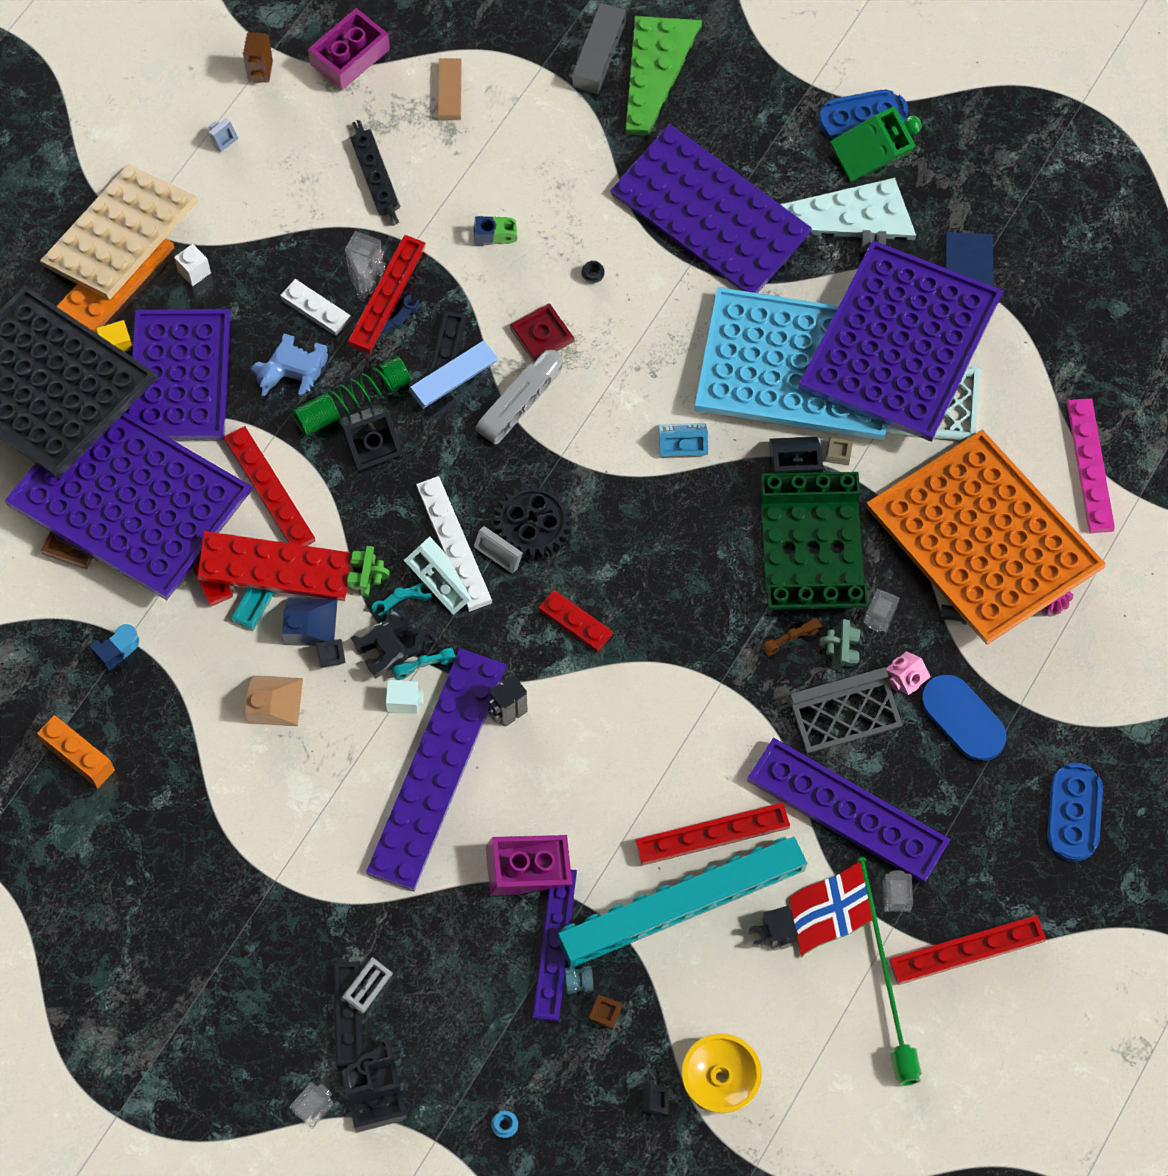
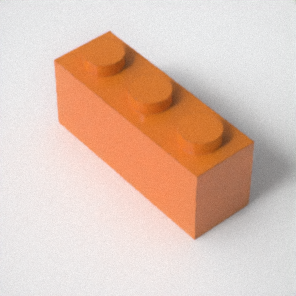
(76, 751)

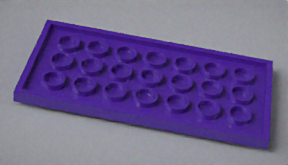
(711, 210)

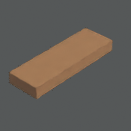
(449, 89)

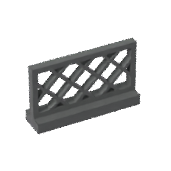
(839, 689)

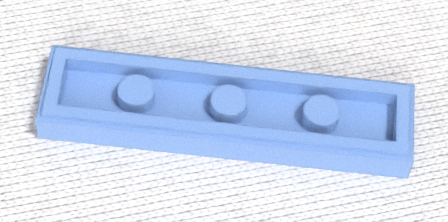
(453, 374)

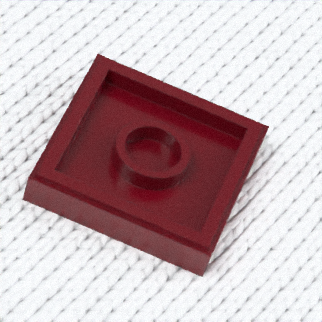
(542, 332)

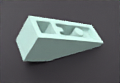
(438, 574)

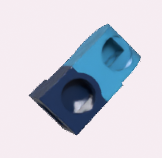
(117, 647)

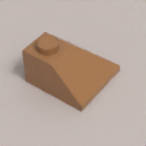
(273, 700)

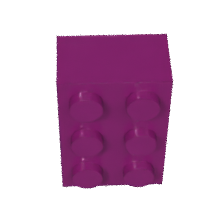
(349, 49)

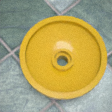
(725, 1056)

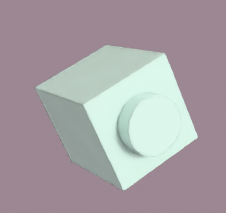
(403, 696)

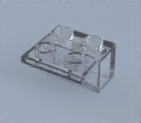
(364, 262)

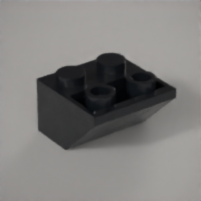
(796, 455)

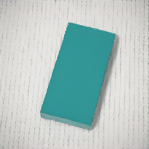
(251, 607)

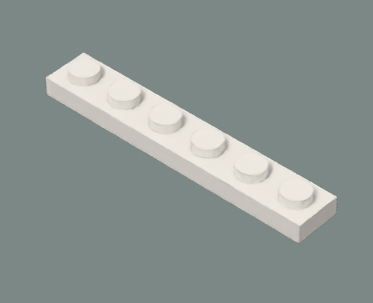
(453, 541)

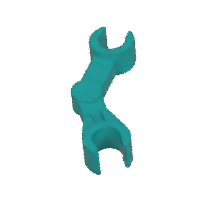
(400, 594)
(404, 670)

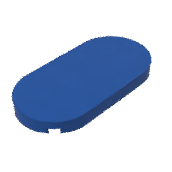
(849, 111)
(964, 718)
(1075, 812)

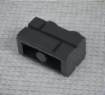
(508, 701)

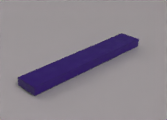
(552, 959)

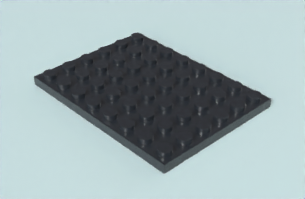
(60, 382)

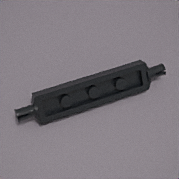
(375, 172)

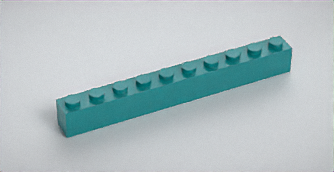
(682, 901)

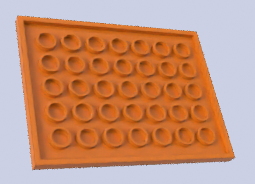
(985, 536)

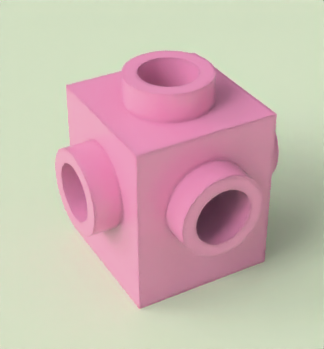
(907, 673)

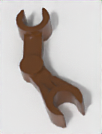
(808, 629)

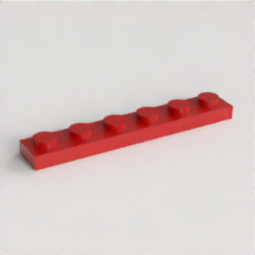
(386, 294)
(269, 487)
(712, 834)
(967, 950)

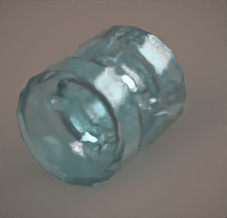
(573, 980)

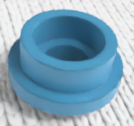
(504, 1116)

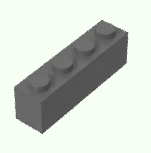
(598, 48)

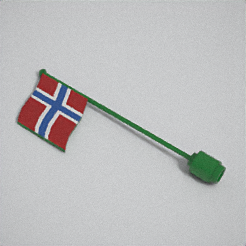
(836, 910)

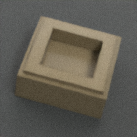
(839, 451)

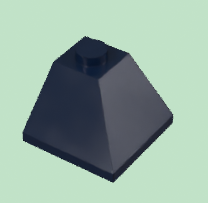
(309, 621)

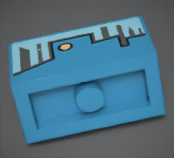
(683, 439)

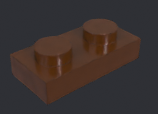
(64, 553)

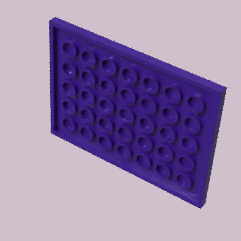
(901, 340)
(134, 503)

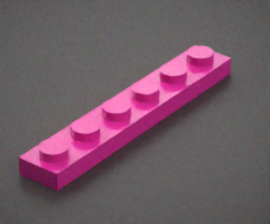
(1090, 466)

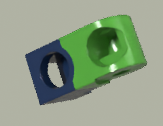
(494, 230)

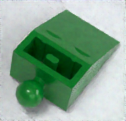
(872, 147)

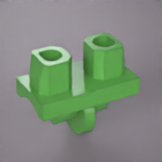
(363, 580)

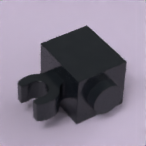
(777, 927)

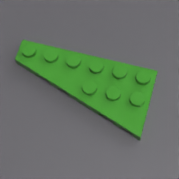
(657, 58)

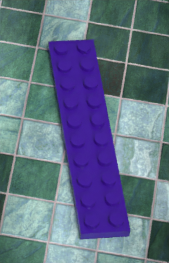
(436, 770)

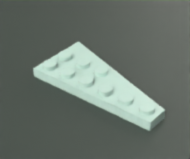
(856, 209)

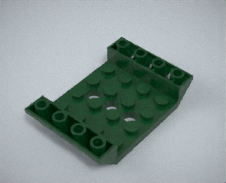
(819, 512)

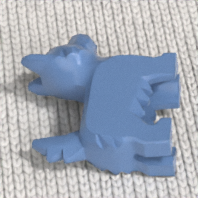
(292, 363)

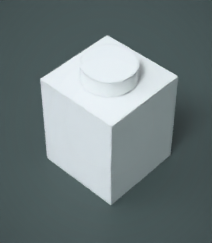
(192, 265)

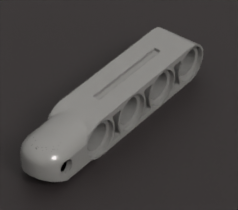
(520, 396)

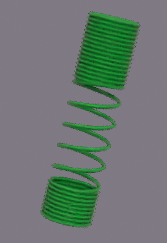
(322, 410)

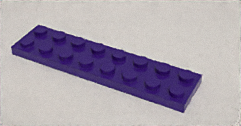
(848, 810)

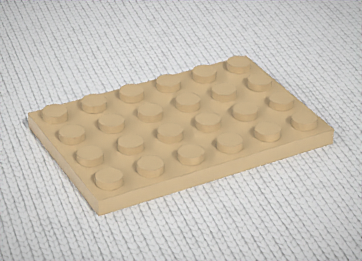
(119, 231)

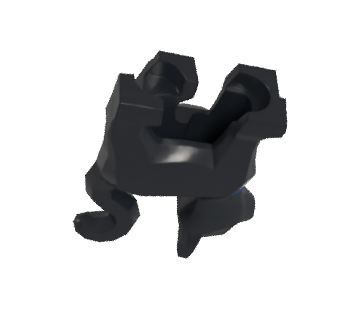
(390, 648)

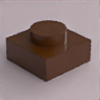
(605, 1012)

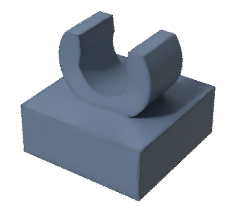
(222, 134)

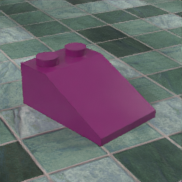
(527, 864)

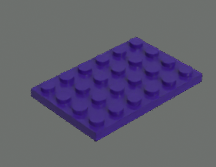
(191, 363)

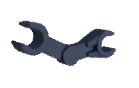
(397, 321)

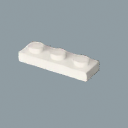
(315, 307)

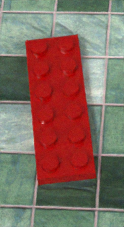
(274, 566)

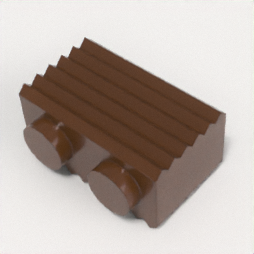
(257, 57)

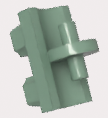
(838, 643)

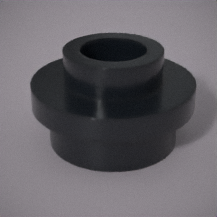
(592, 266)

